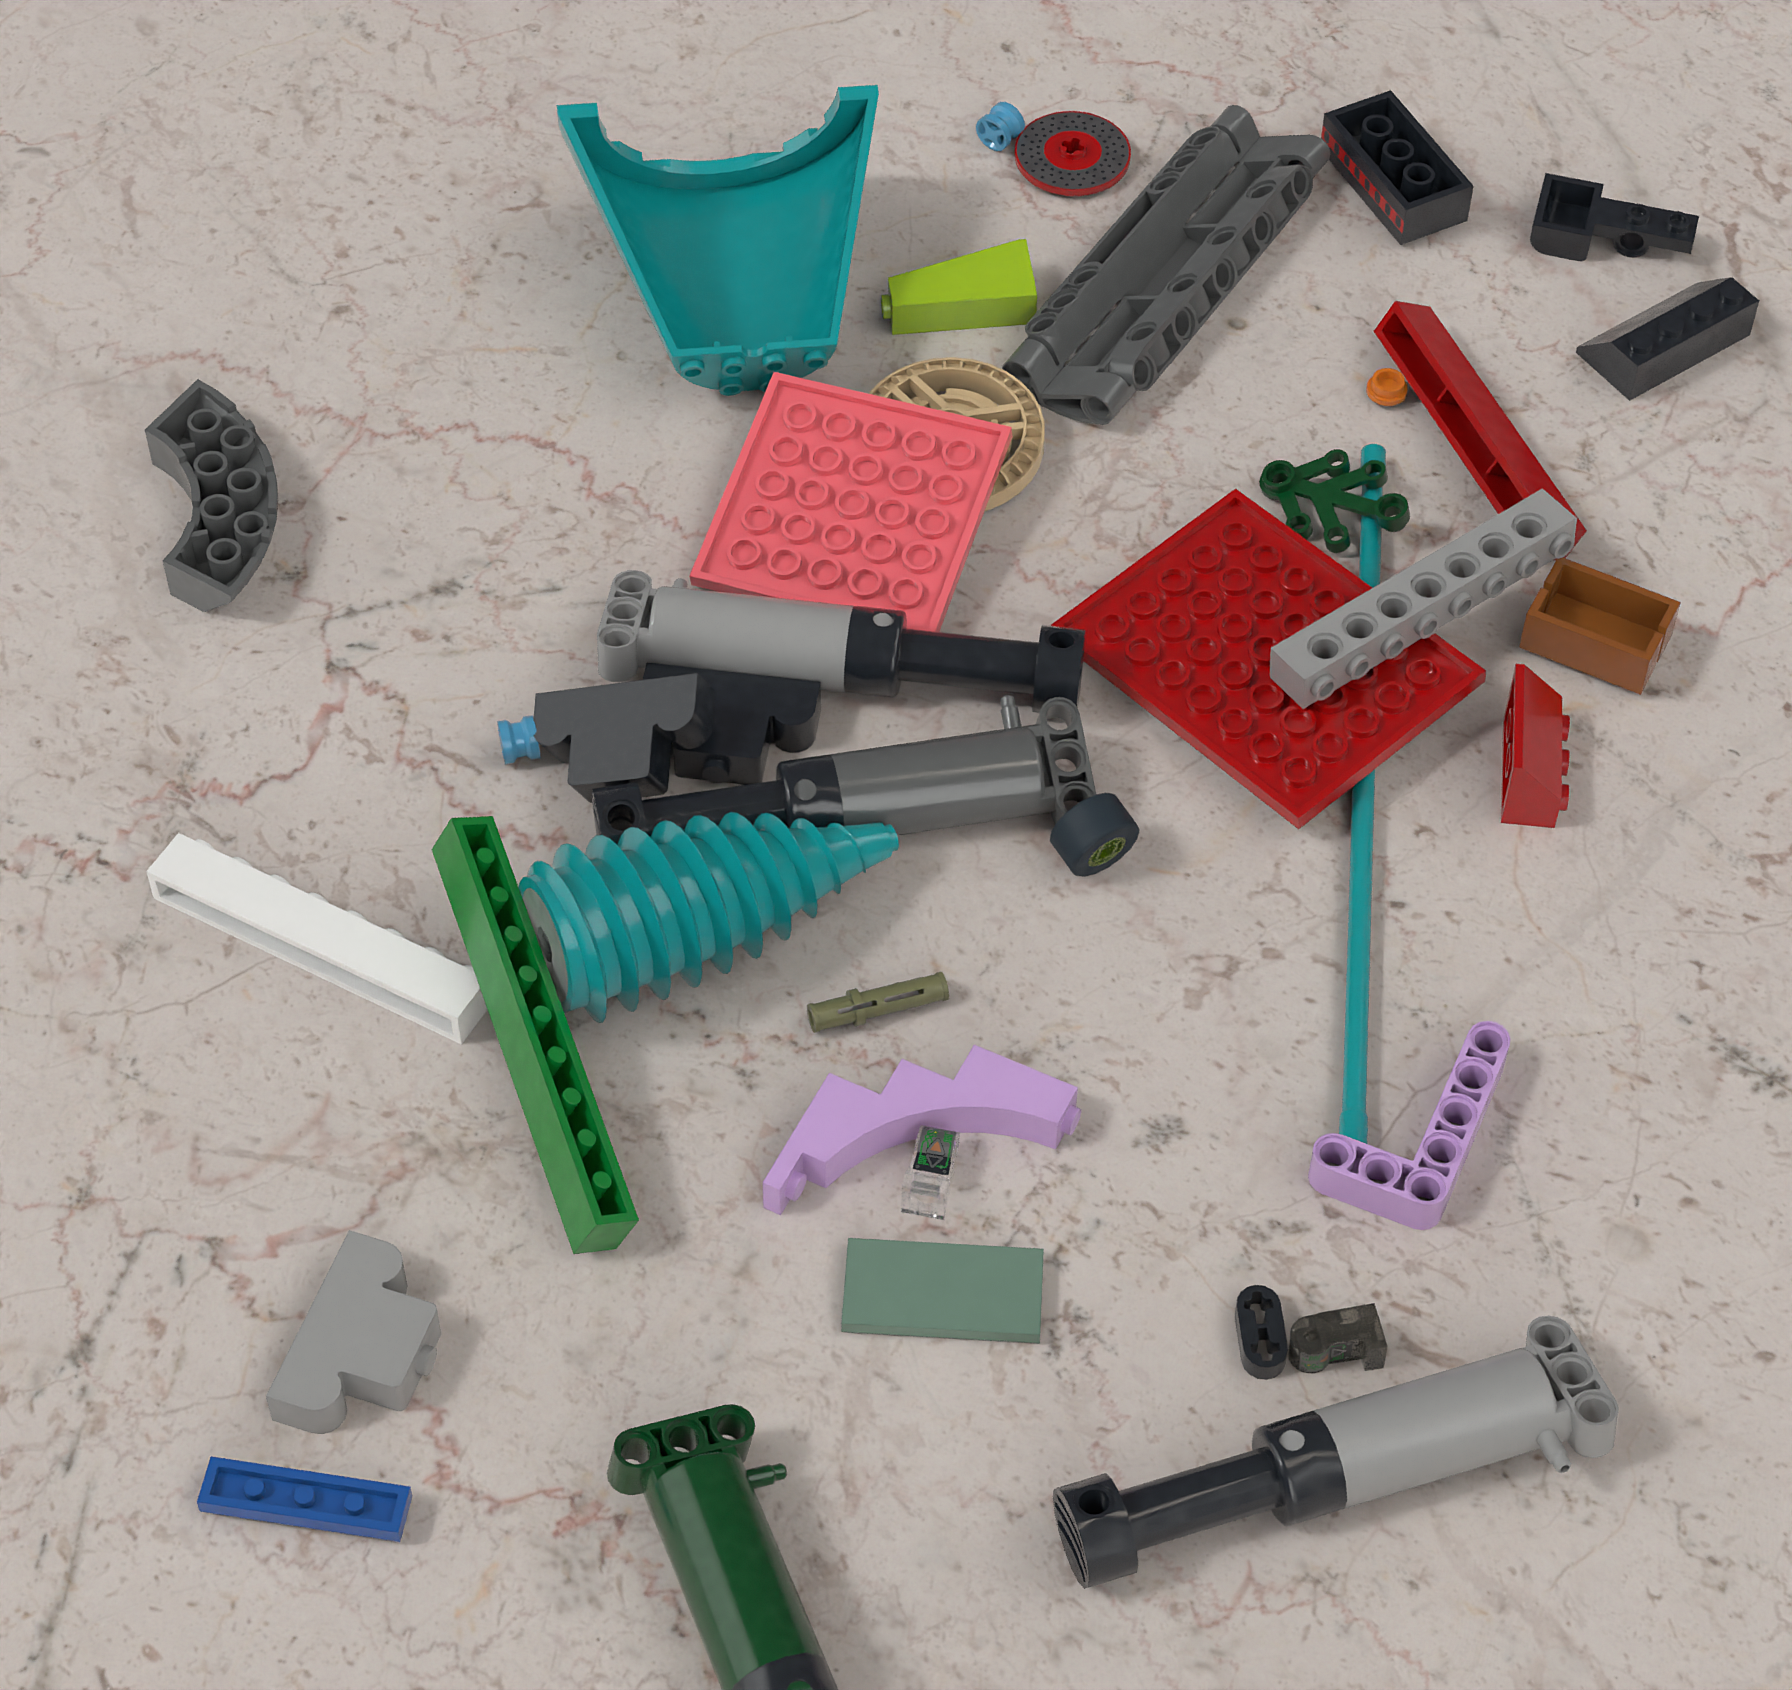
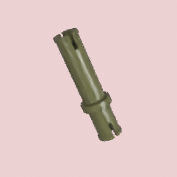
(825, 1014)

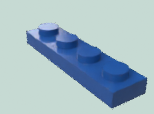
(305, 1499)

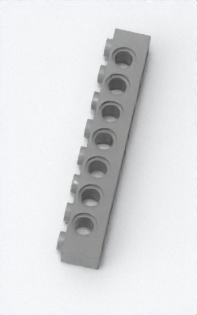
(1422, 598)

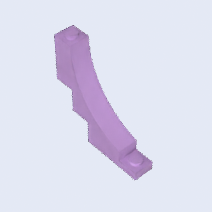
(855, 1123)

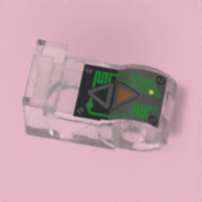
(930, 1172)

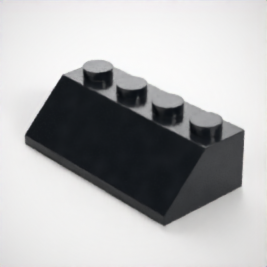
(1672, 336)

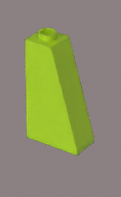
(964, 293)

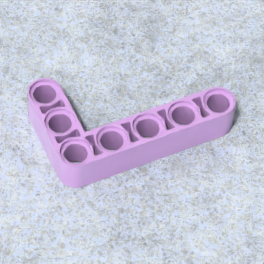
(1423, 1176)

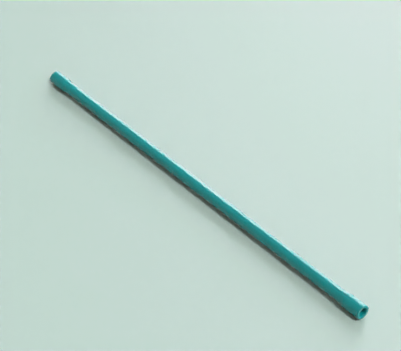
(1353, 1119)

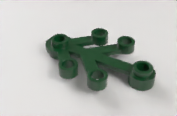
(1332, 494)

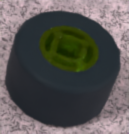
(1094, 834)

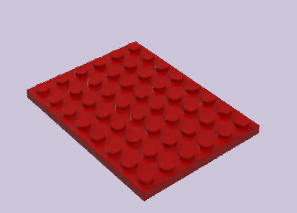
(1193, 646)

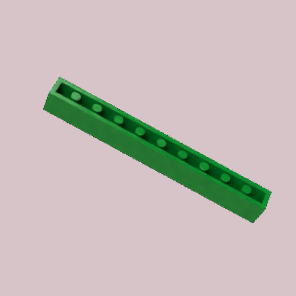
(534, 1036)

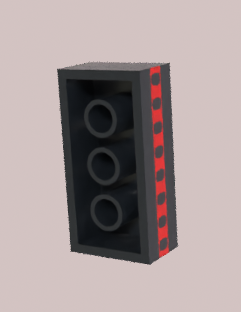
(1396, 167)

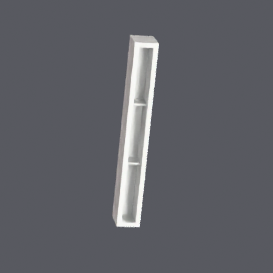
(318, 937)

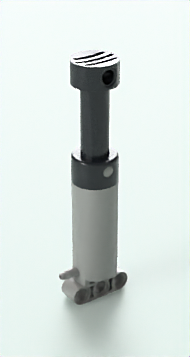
(822, 642)
(1356, 1452)

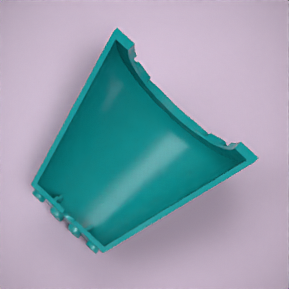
(740, 252)

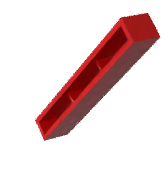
(1464, 408)

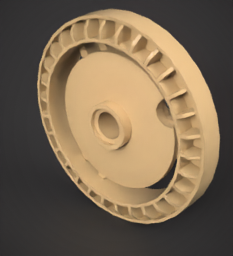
(971, 392)

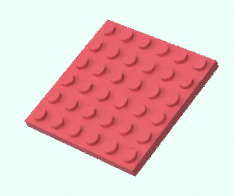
(852, 501)

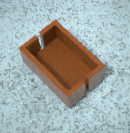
(1599, 624)

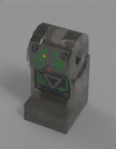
(1338, 1338)

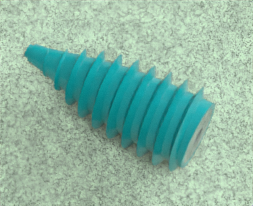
(683, 898)

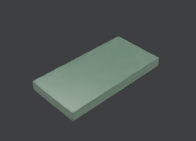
(943, 1290)

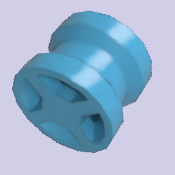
(1000, 126)
(518, 739)

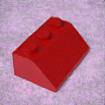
(1533, 752)

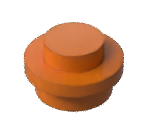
(1387, 387)

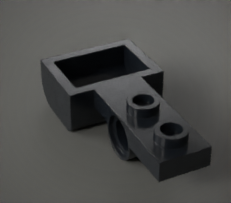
(1575, 211)

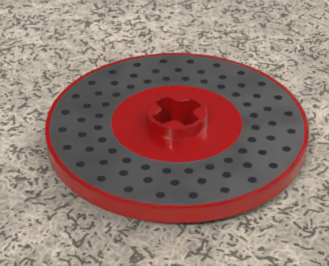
(1098, 156)

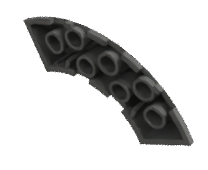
(231, 490)

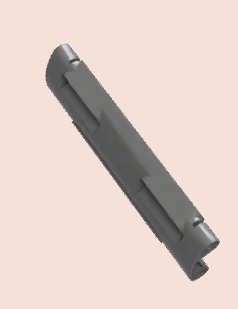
(1164, 270)

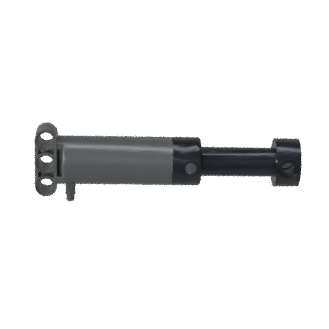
(901, 785)

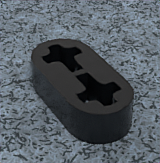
(1271, 1331)

